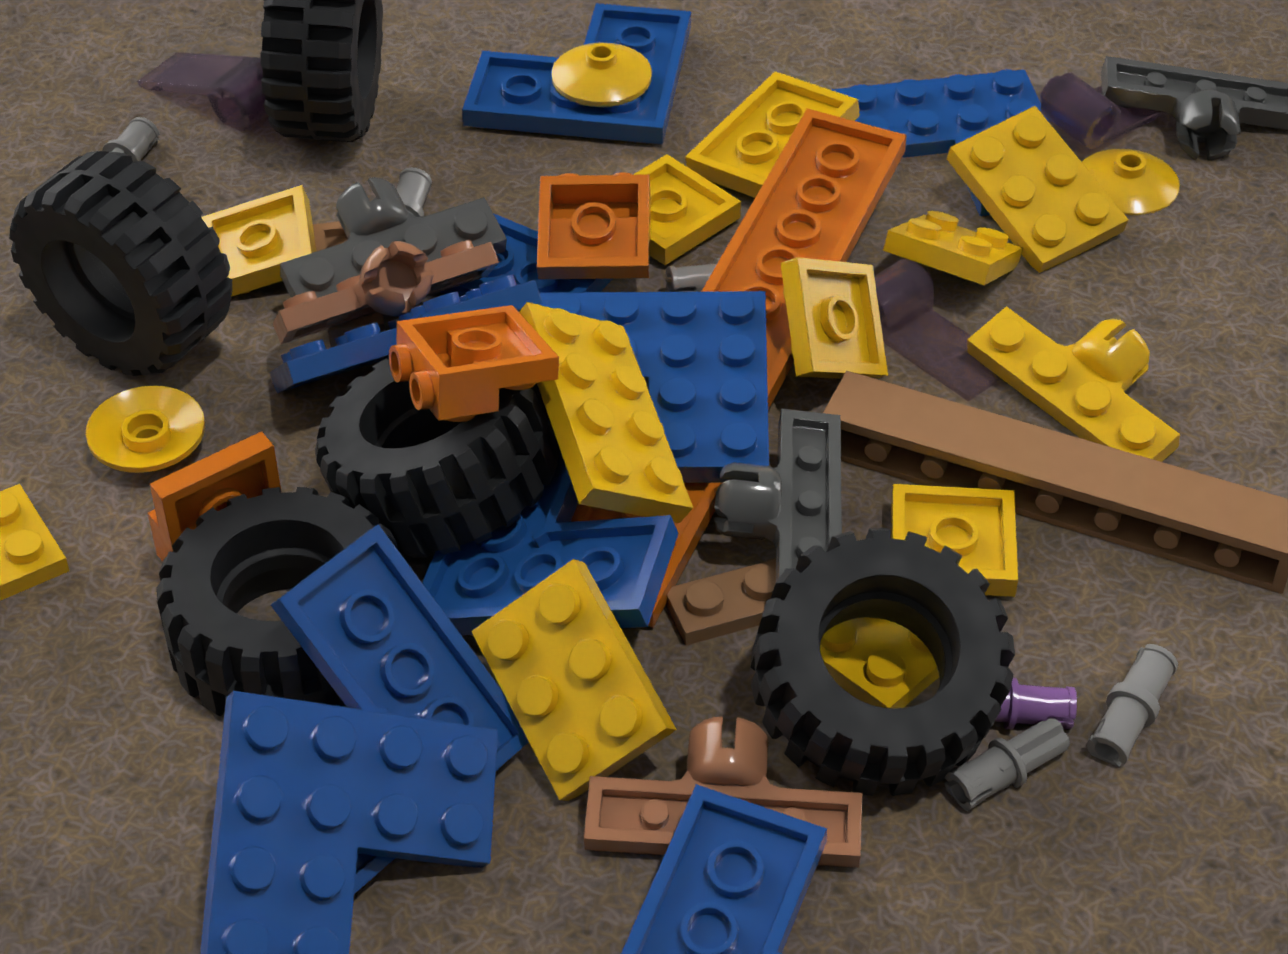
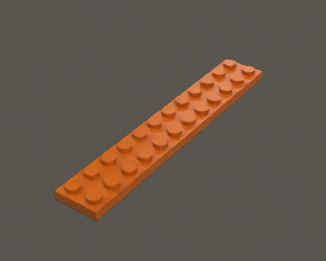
(805, 209)

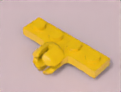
(1078, 382)

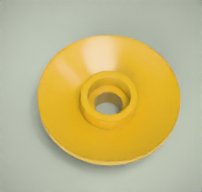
(601, 74)
(1134, 179)
(145, 429)

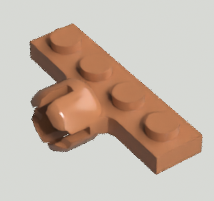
(389, 284)
(645, 813)

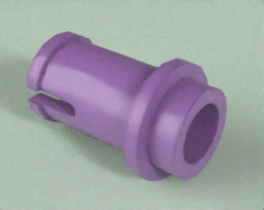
(1038, 703)

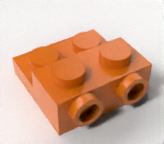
(594, 226)
(466, 357)
(209, 484)

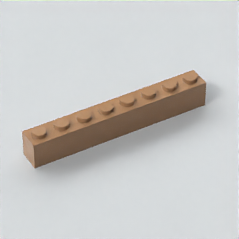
(1066, 480)

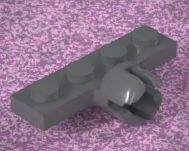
(1203, 102)
(381, 223)
(796, 500)

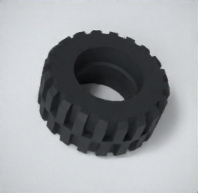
(321, 66)
(121, 262)
(433, 477)
(229, 562)
(897, 584)

